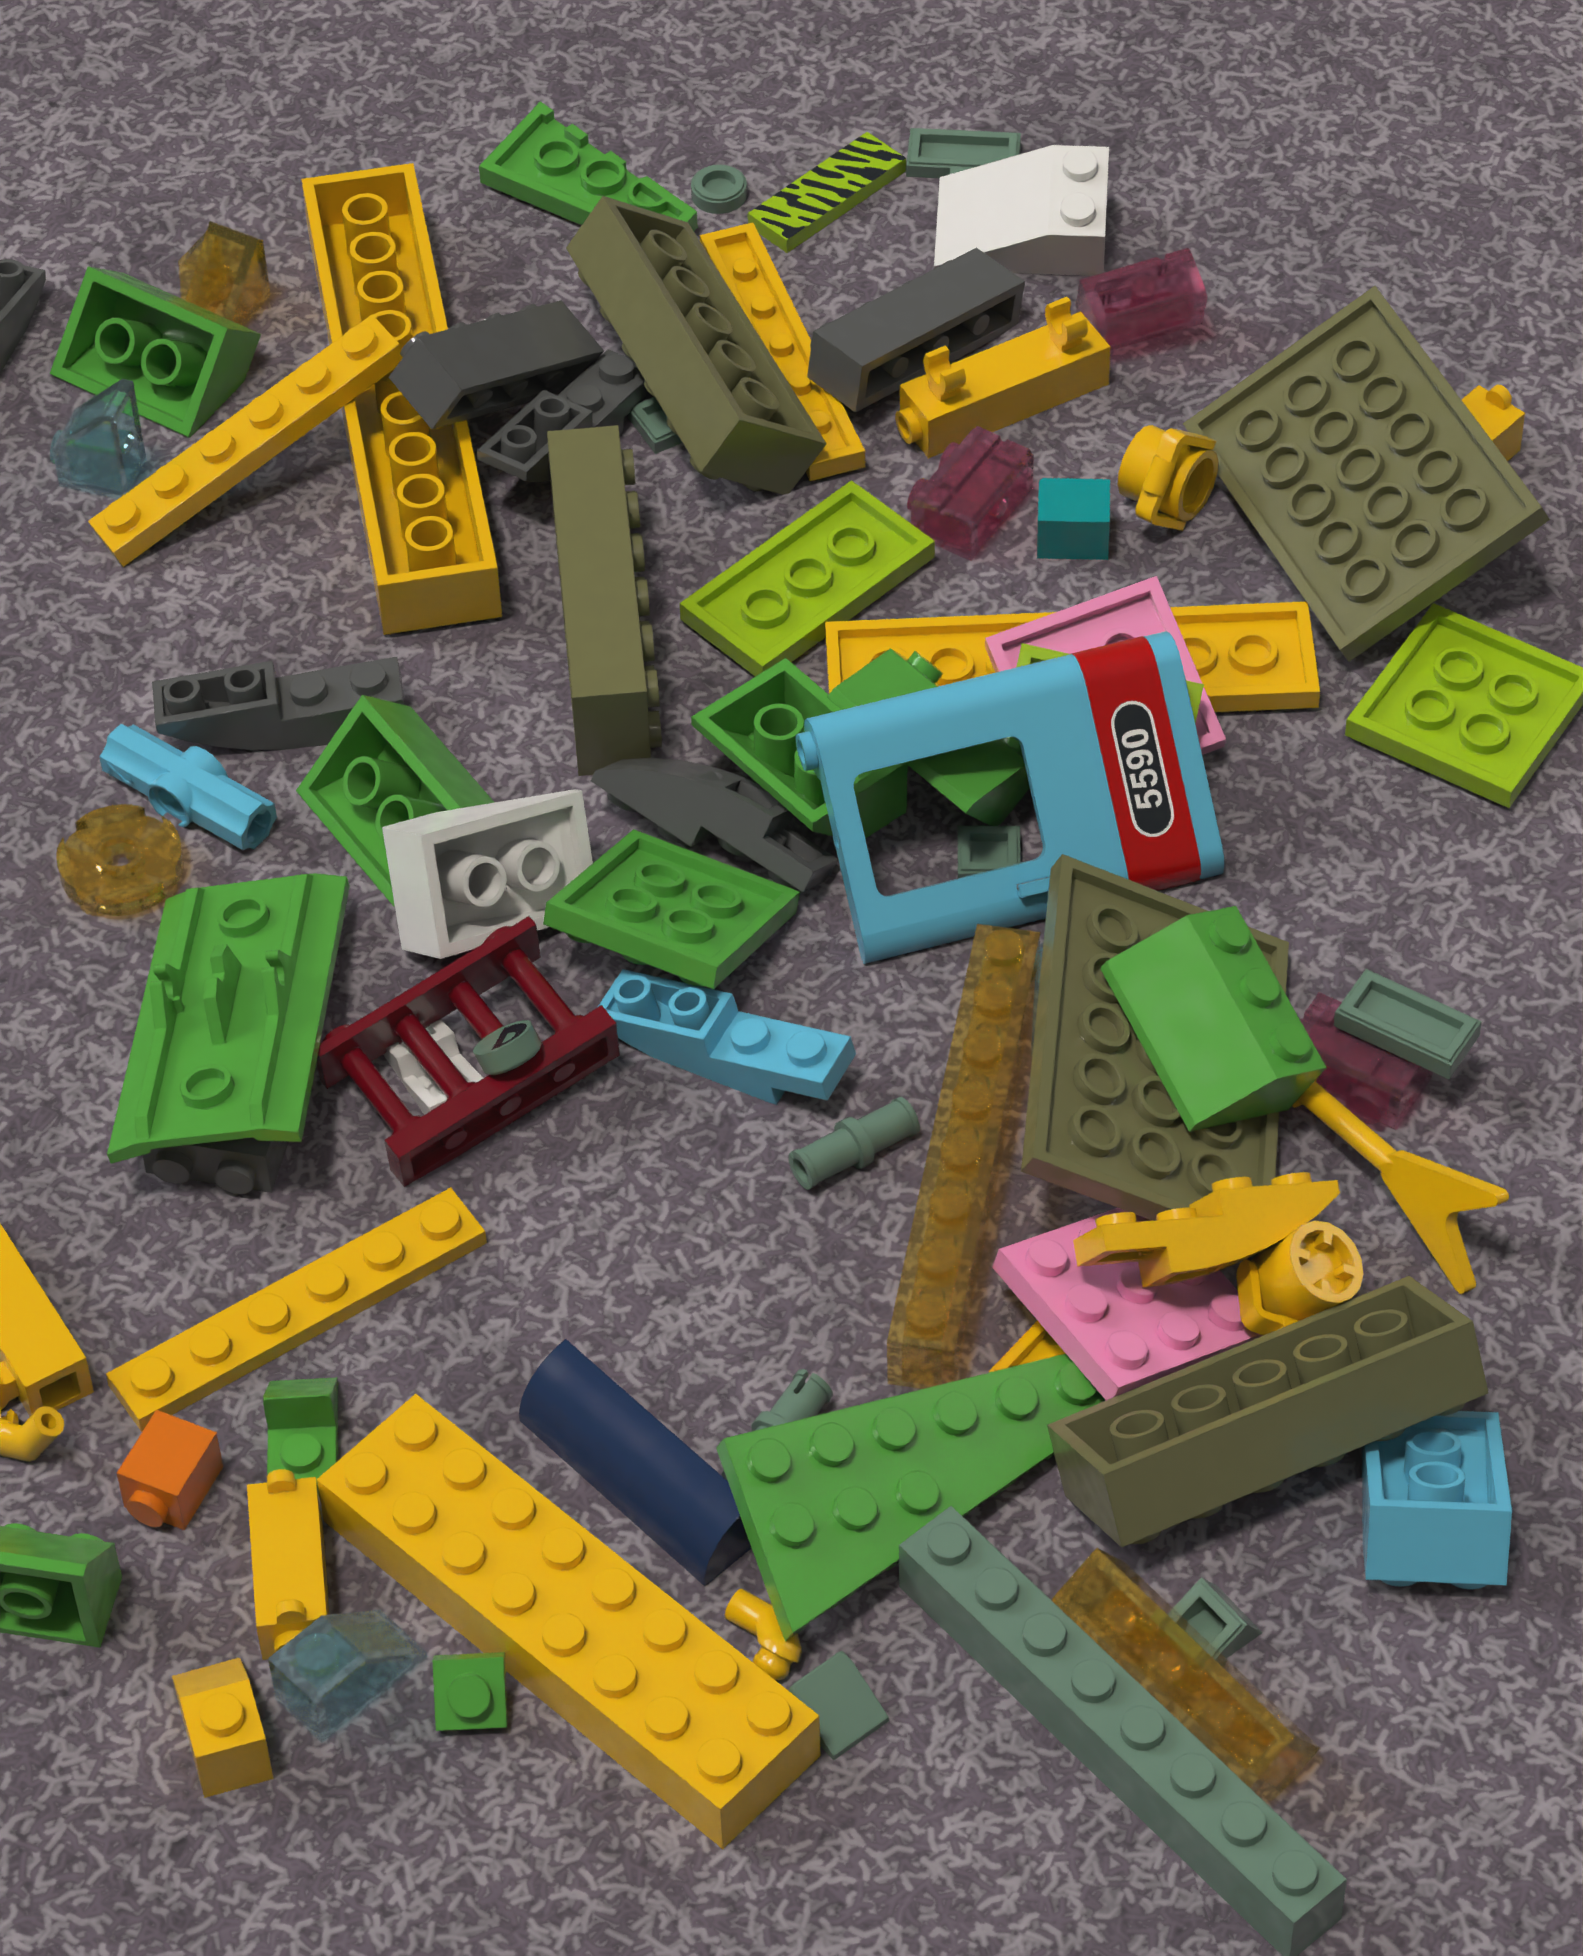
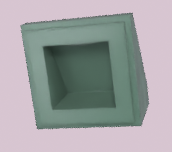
(1217, 1618)
(842, 1701)

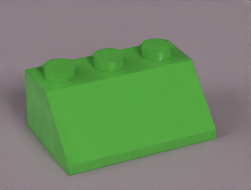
(171, 349)
(759, 731)
(380, 773)
(978, 779)
(1214, 1020)
(56, 1585)

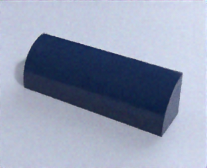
(634, 1462)

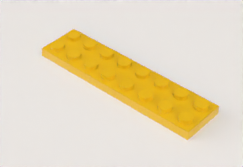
(1243, 652)

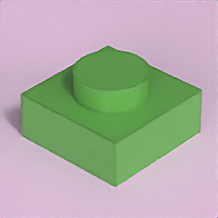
(470, 1691)

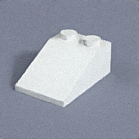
(1029, 211)
(483, 868)

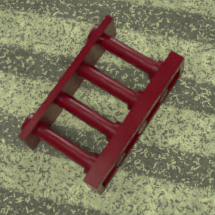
(472, 1108)

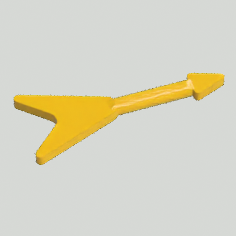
(1424, 1189)

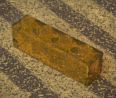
(1185, 1673)

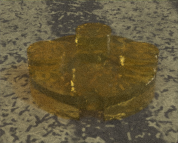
(125, 889)

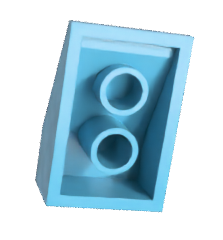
(1438, 1503)

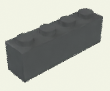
(886, 339)
(493, 363)

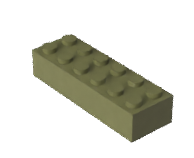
(695, 347)
(603, 598)
(1267, 1410)

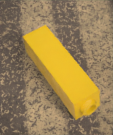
(1003, 381)
(36, 1348)

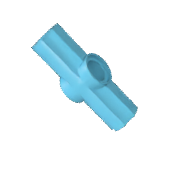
(188, 786)

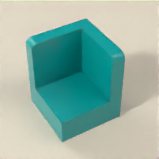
(1073, 518)

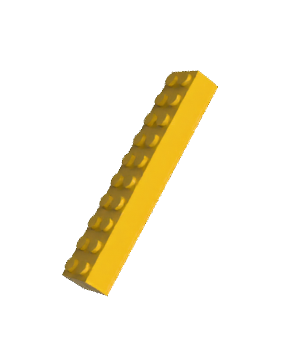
(412, 482)

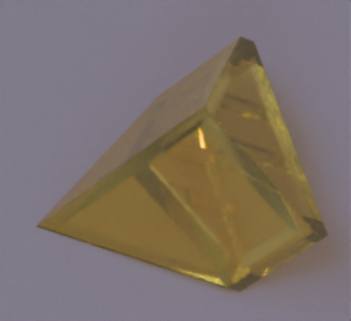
(225, 273)

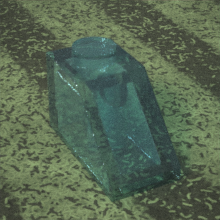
(101, 444)
(340, 1668)

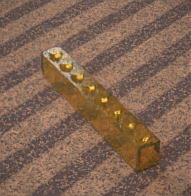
(963, 1160)

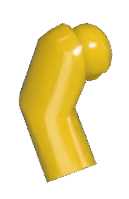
(33, 1437)
(760, 1620)

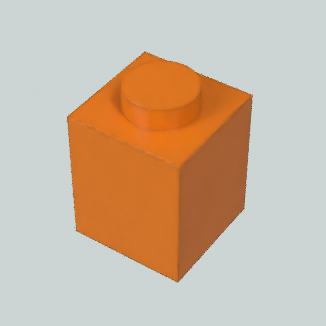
(169, 1471)

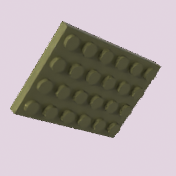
(1366, 473)
(1094, 1097)

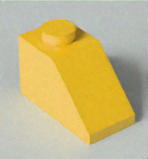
(223, 1727)

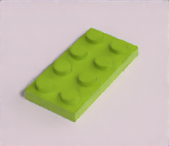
(807, 575)

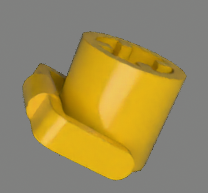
(1168, 474)
(1298, 1277)

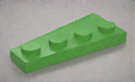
(567, 175)

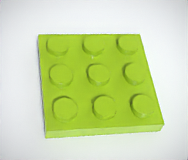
(1469, 705)

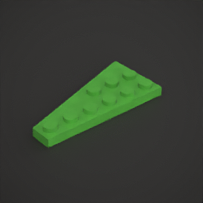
(848, 1486)

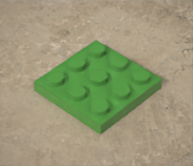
(671, 909)

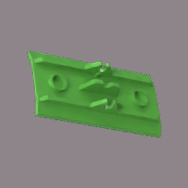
(232, 1015)

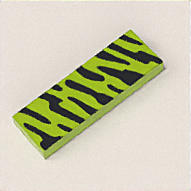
(827, 192)

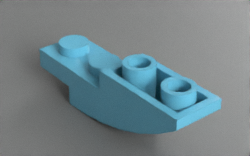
(711, 1038)

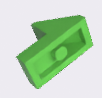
(302, 1425)

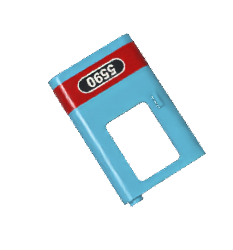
(1106, 768)

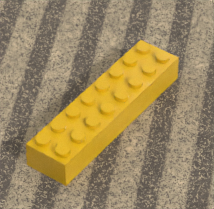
(572, 1620)

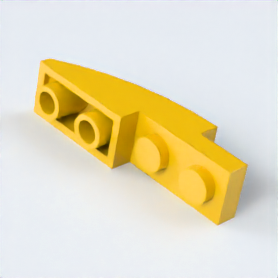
(1210, 1232)

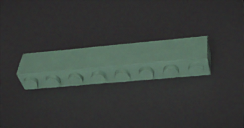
(1122, 1734)

